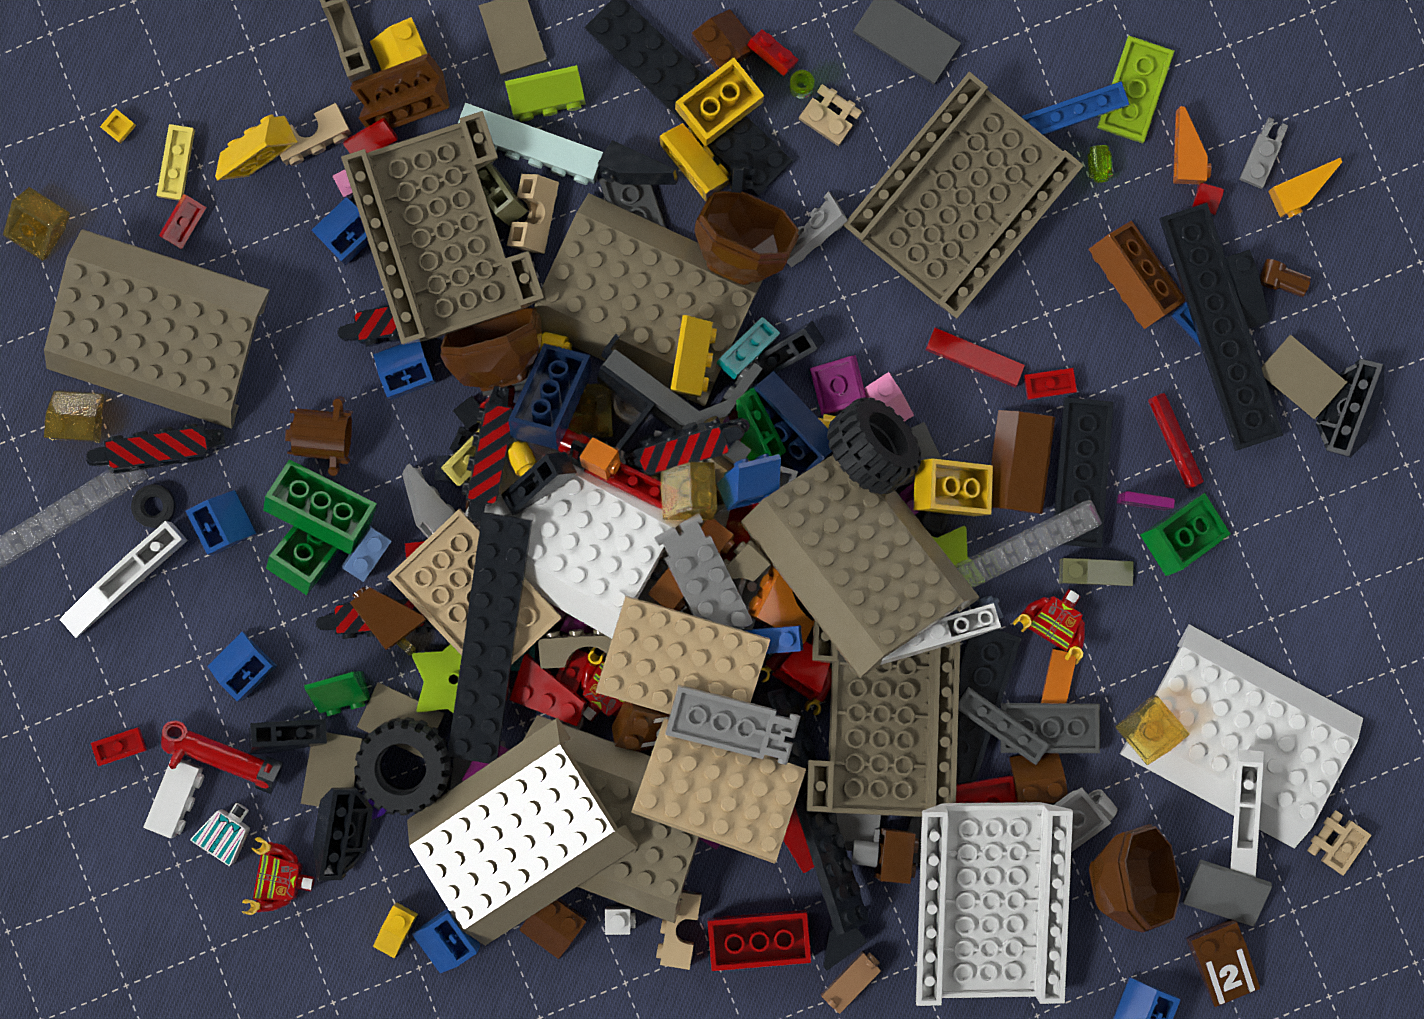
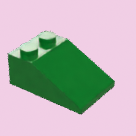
(1185, 535)
(301, 559)
(338, 692)

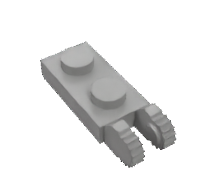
(1262, 155)

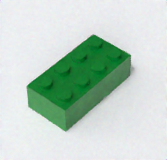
(319, 507)

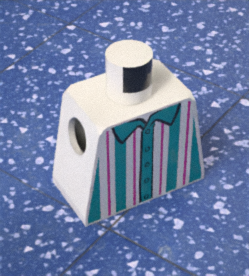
(224, 834)

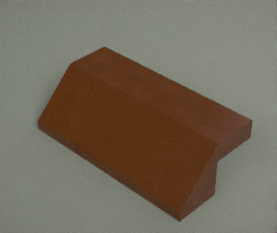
(402, 92)
(1021, 460)

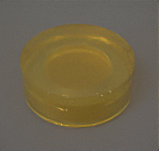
(407, 647)

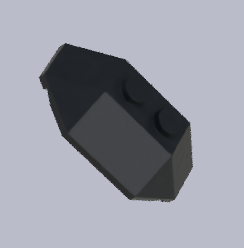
(1351, 413)
(340, 832)

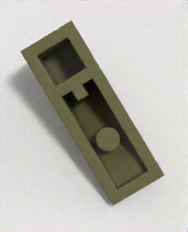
(500, 195)
(1095, 572)

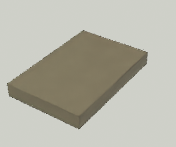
(512, 34)
(1302, 376)
(391, 704)
(330, 767)

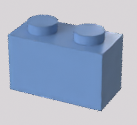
(366, 553)

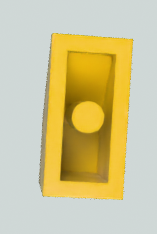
(395, 929)

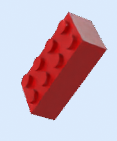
(759, 940)

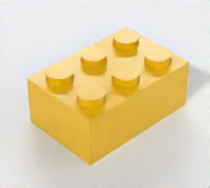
(719, 102)
(953, 487)

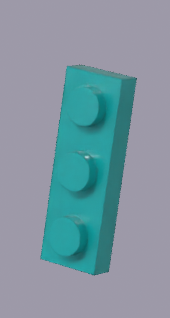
(748, 348)

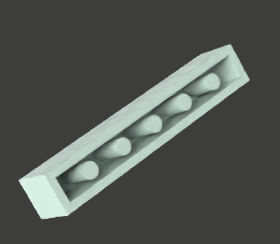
(540, 147)

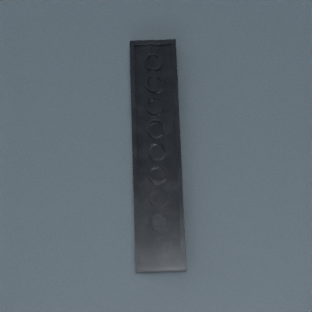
(670, 76)
(1221, 326)
(489, 637)
(986, 671)
(821, 828)

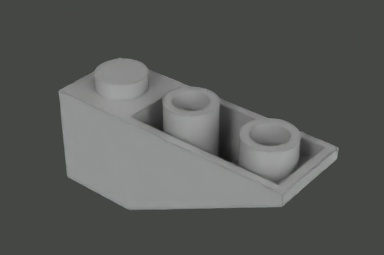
(425, 501)

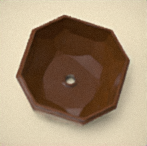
(744, 236)
(494, 350)
(1137, 879)

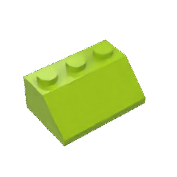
(545, 93)

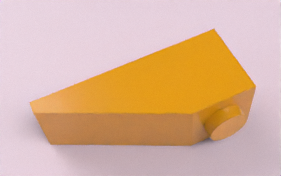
(1298, 192)

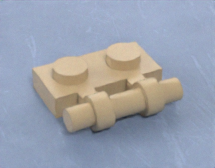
(827, 122)
(1344, 848)

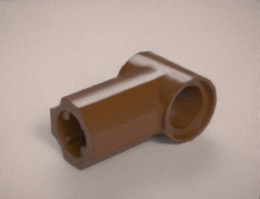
(1277, 276)

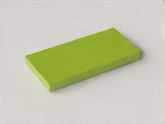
(1142, 73)

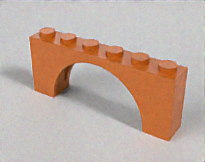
(777, 605)

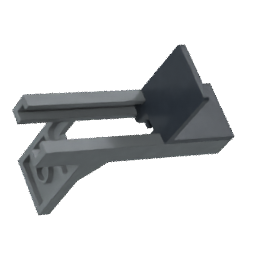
(654, 398)

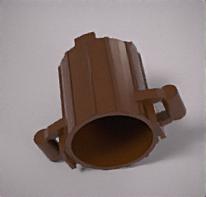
(322, 434)

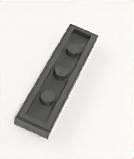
(1002, 726)

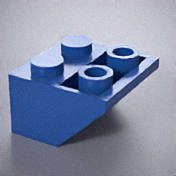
(343, 231)
(403, 369)
(750, 481)
(221, 522)
(241, 667)
(445, 942)
(1145, 1002)

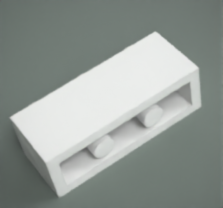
(174, 799)

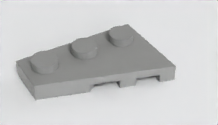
(819, 227)

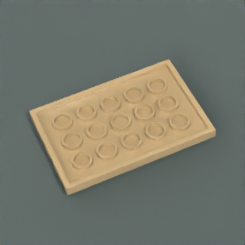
(440, 582)
(667, 648)
(719, 794)

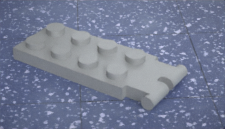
(703, 575)
(731, 724)

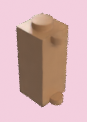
(851, 981)

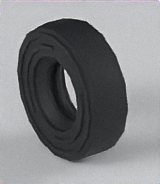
(141, 497)

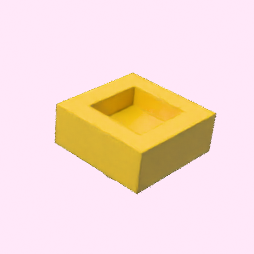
(118, 126)

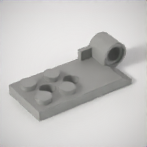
(1090, 814)
(861, 837)

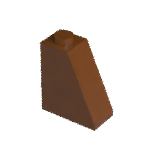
(385, 616)

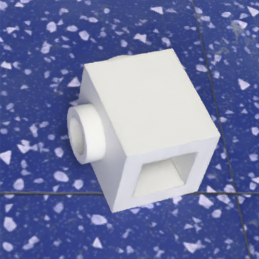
(619, 920)

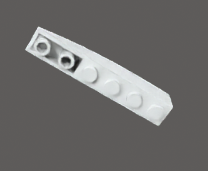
(123, 577)
(949, 631)
(1247, 811)

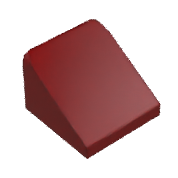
(1210, 195)

